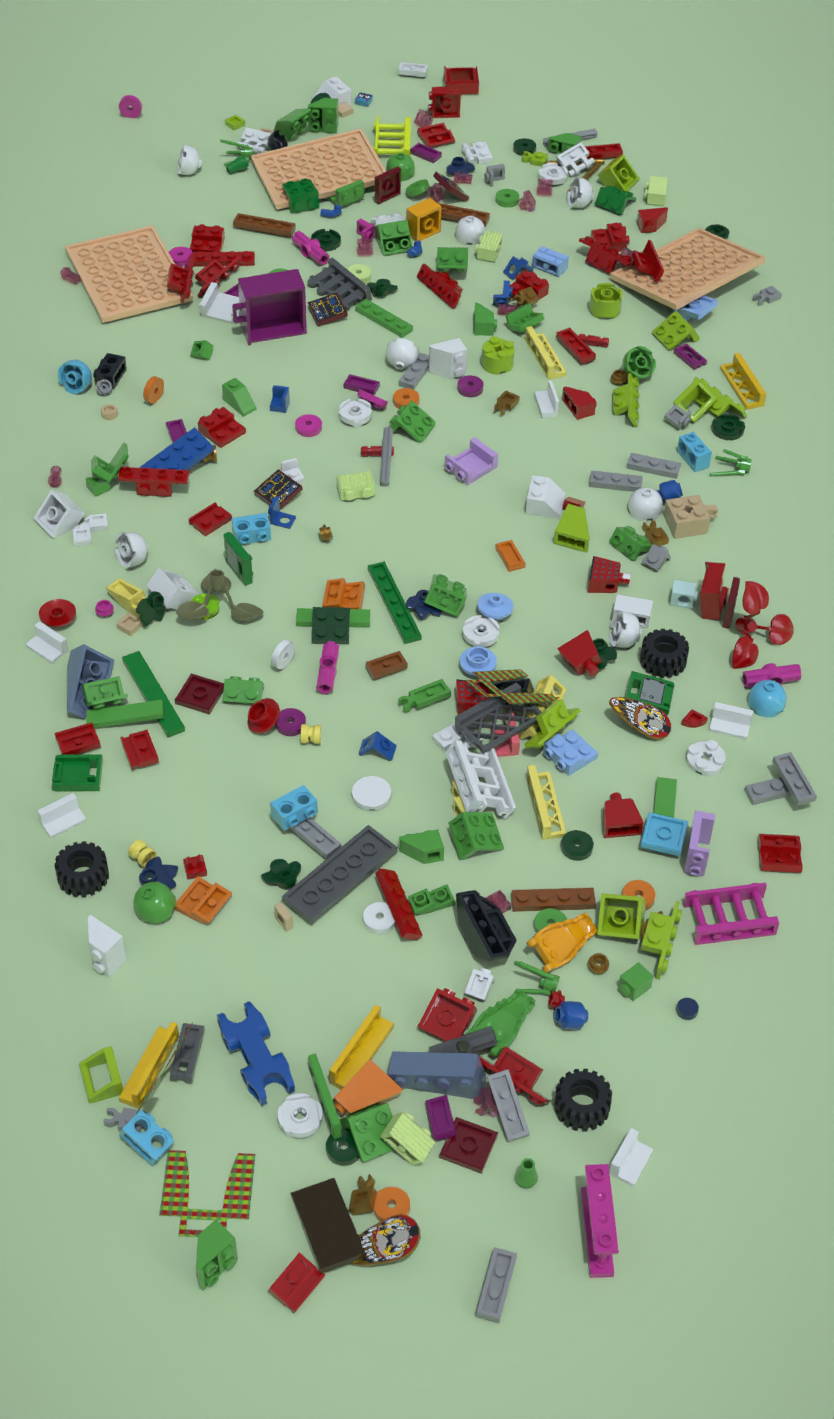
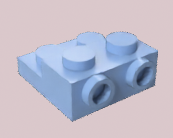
(697, 308)
(569, 752)

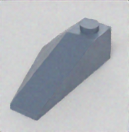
(83, 667)

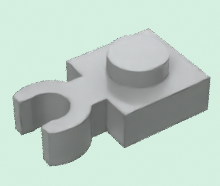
(767, 295)
(121, 1119)

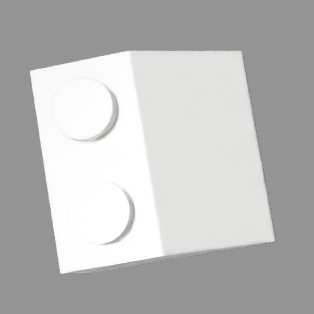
(336, 89)
(448, 359)
(544, 498)
(58, 514)
(172, 587)
(105, 947)

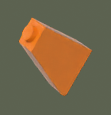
(366, 1089)

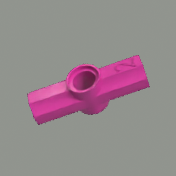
(310, 248)
(327, 668)
(772, 672)

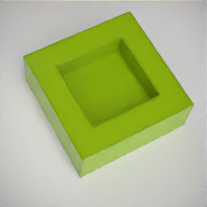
(235, 122)

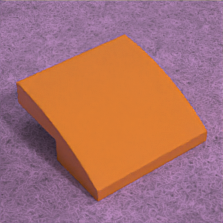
(344, 594)
(202, 900)

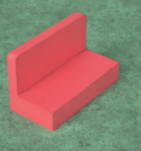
(510, 746)

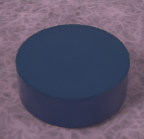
(687, 1008)

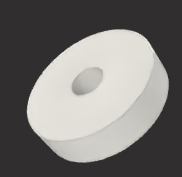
(283, 654)
(375, 925)

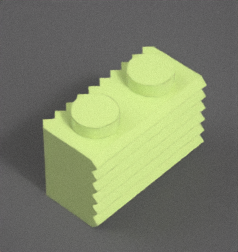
(656, 190)
(489, 246)
(356, 485)
(408, 1138)

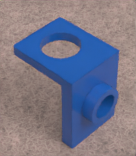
(519, 263)
(276, 515)
(380, 744)

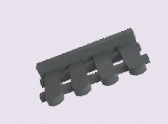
(340, 277)

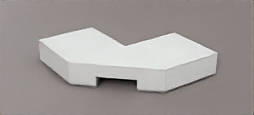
(91, 523)

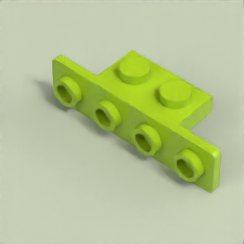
(626, 399)
(723, 402)
(550, 722)
(658, 936)

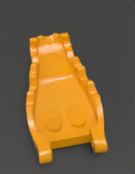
(562, 940)

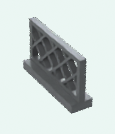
(489, 709)

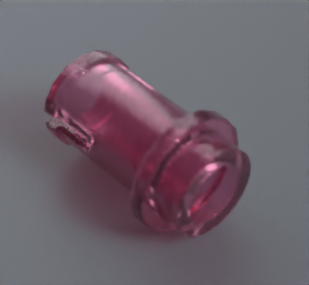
(463, 177)
(66, 273)
(506, 308)
(55, 476)

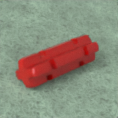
(594, 340)
(373, 451)

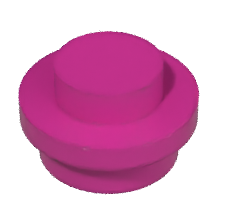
(104, 608)

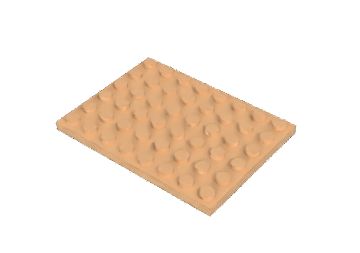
(325, 161)
(691, 268)
(125, 273)

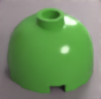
(404, 162)
(639, 362)
(154, 902)

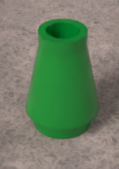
(238, 164)

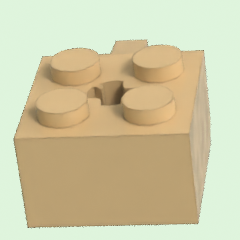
(688, 516)

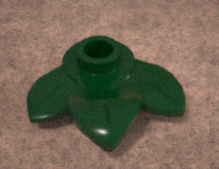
(381, 287)
(151, 608)
(605, 652)
(282, 873)

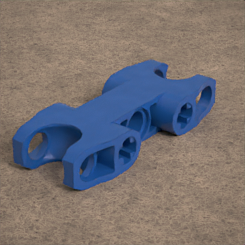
(262, 1066)

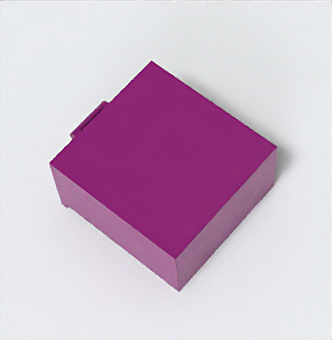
(271, 306)

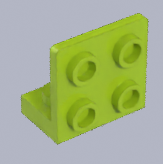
(674, 330)

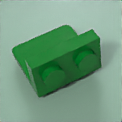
(301, 195)
(613, 198)

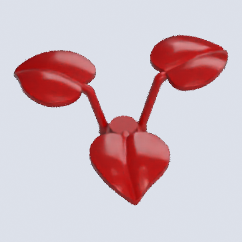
(781, 629)

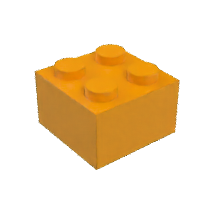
(424, 219)

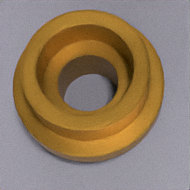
(619, 377)
(325, 533)
(601, 959)

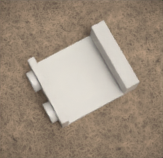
(218, 305)

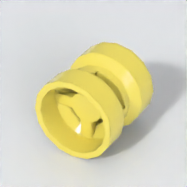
(310, 734)
(141, 852)

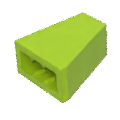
(573, 529)

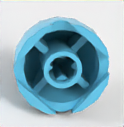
(74, 376)
(767, 698)

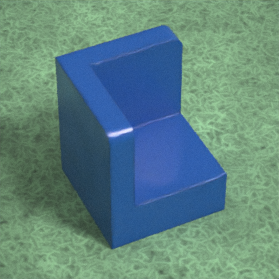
(280, 399)

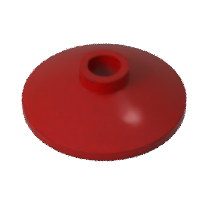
(57, 612)

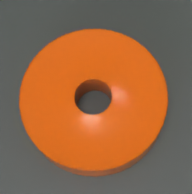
(153, 389)
(404, 396)
(641, 888)
(388, 1196)

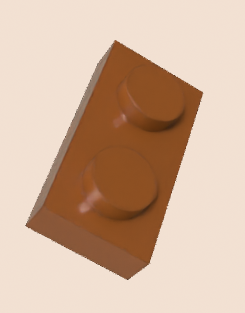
(386, 665)

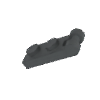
(187, 1052)

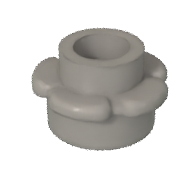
(108, 387)

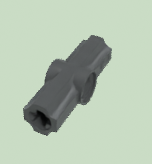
(476, 1041)

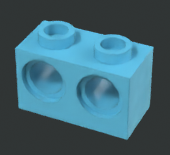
(694, 451)
(251, 528)
(294, 807)
(142, 1141)

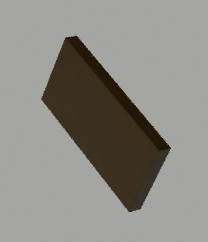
(328, 1225)

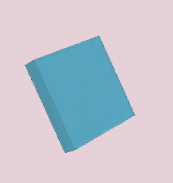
(664, 834)

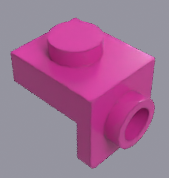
(365, 229)

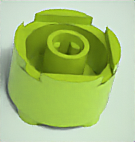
(605, 301)
(497, 355)

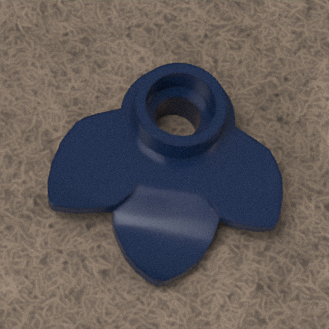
(459, 164)
(422, 609)
(158, 873)

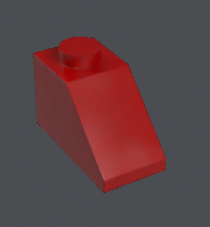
(651, 219)
(579, 402)

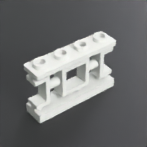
(474, 794)

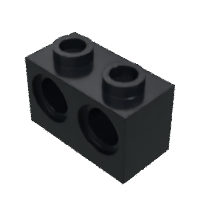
(111, 368)

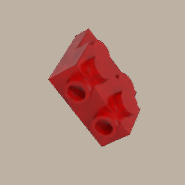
(444, 103)
(613, 236)
(207, 238)
(530, 279)
(220, 427)
(447, 1015)

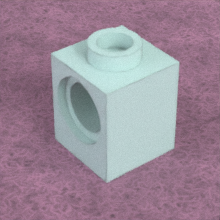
(683, 594)

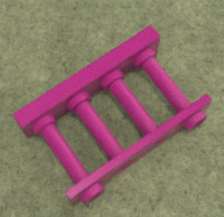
(730, 930)
(599, 1221)

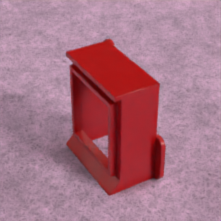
(463, 79)
(713, 593)

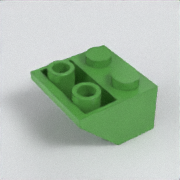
(324, 116)
(293, 123)
(393, 237)
(214, 1254)

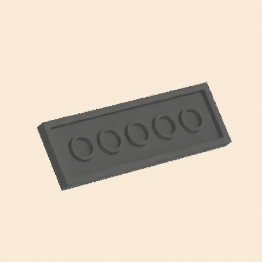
(339, 874)

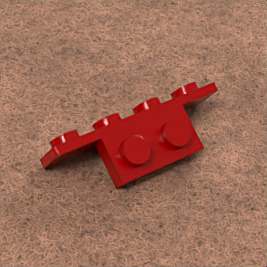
(603, 257)
(648, 261)
(214, 273)
(180, 278)
(441, 285)
(153, 481)
(522, 1072)

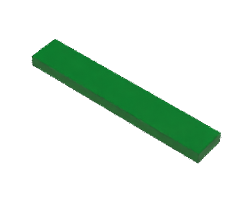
(394, 603)
(152, 691)

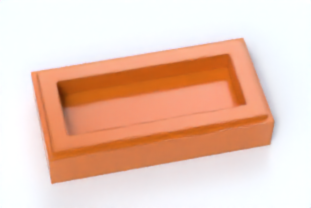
(510, 555)

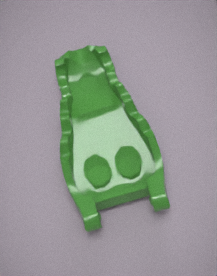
(505, 1019)

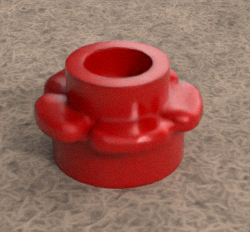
(555, 999)

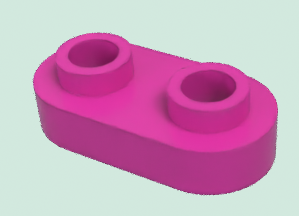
(377, 402)

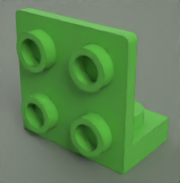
(452, 258)
(446, 595)
(475, 833)
(367, 1128)

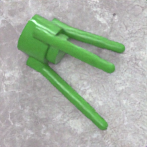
(245, 150)
(742, 464)
(548, 981)

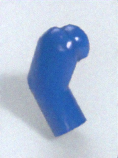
(331, 213)
(416, 250)

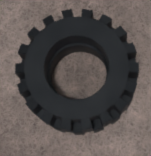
(664, 653)
(80, 856)
(583, 1084)

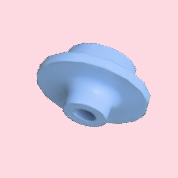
(495, 606)
(477, 659)

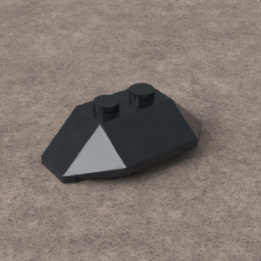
(484, 926)

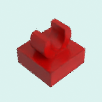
(195, 867)

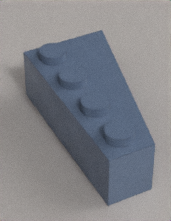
(438, 1072)

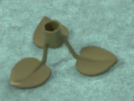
(217, 582)

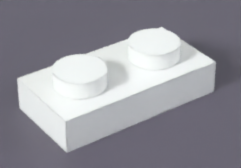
(413, 69)

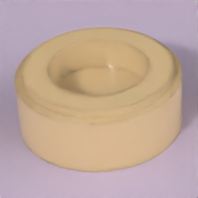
(109, 412)

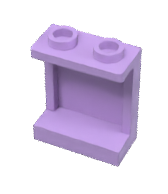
(472, 463)
(700, 833)

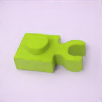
(537, 158)

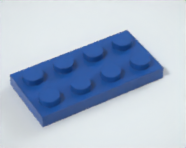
(182, 453)

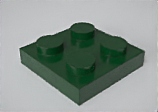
(330, 625)

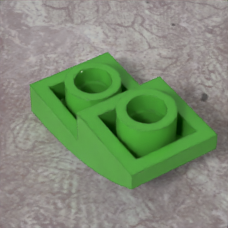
(432, 901)

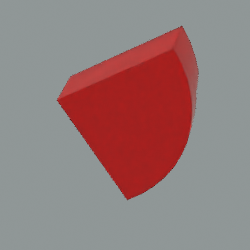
(694, 719)

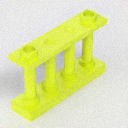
(405, 135)

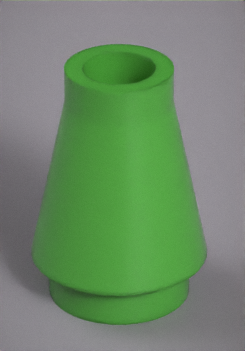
(526, 1174)

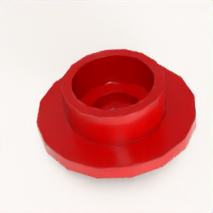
(263, 715)

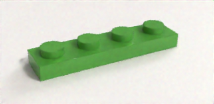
(384, 318)

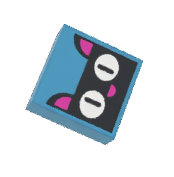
(363, 99)

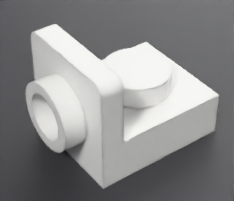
(291, 469)
(480, 983)

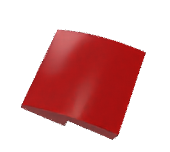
(435, 135)
(780, 853)

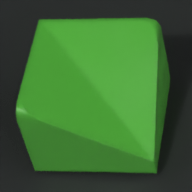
(201, 350)
(97, 486)

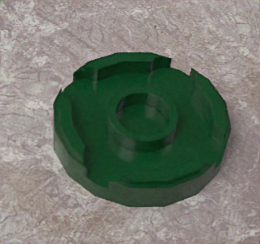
(328, 240)
(728, 427)

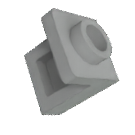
(494, 173)
(678, 417)
(656, 557)

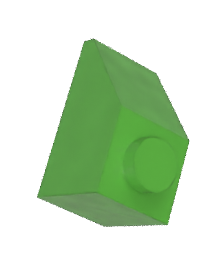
(484, 321)
(238, 397)

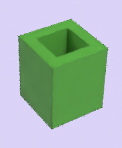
(635, 981)

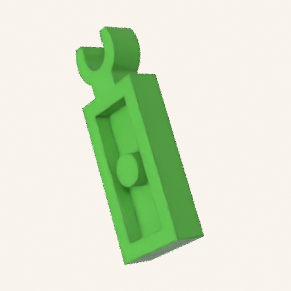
(425, 695)

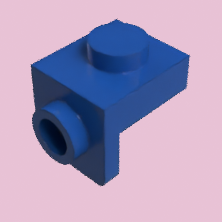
(507, 292)

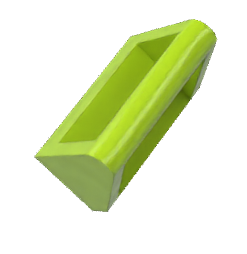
(690, 395)
(114, 1088)

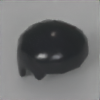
(276, 140)

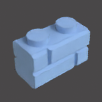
(550, 261)

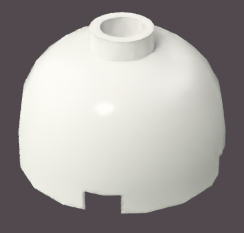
(188, 160)
(580, 193)
(469, 230)
(402, 353)
(645, 504)
(131, 549)
(625, 630)

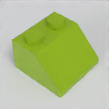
(619, 174)
(621, 916)

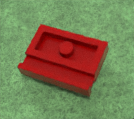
(210, 519)
(77, 739)
(139, 749)
(296, 1282)

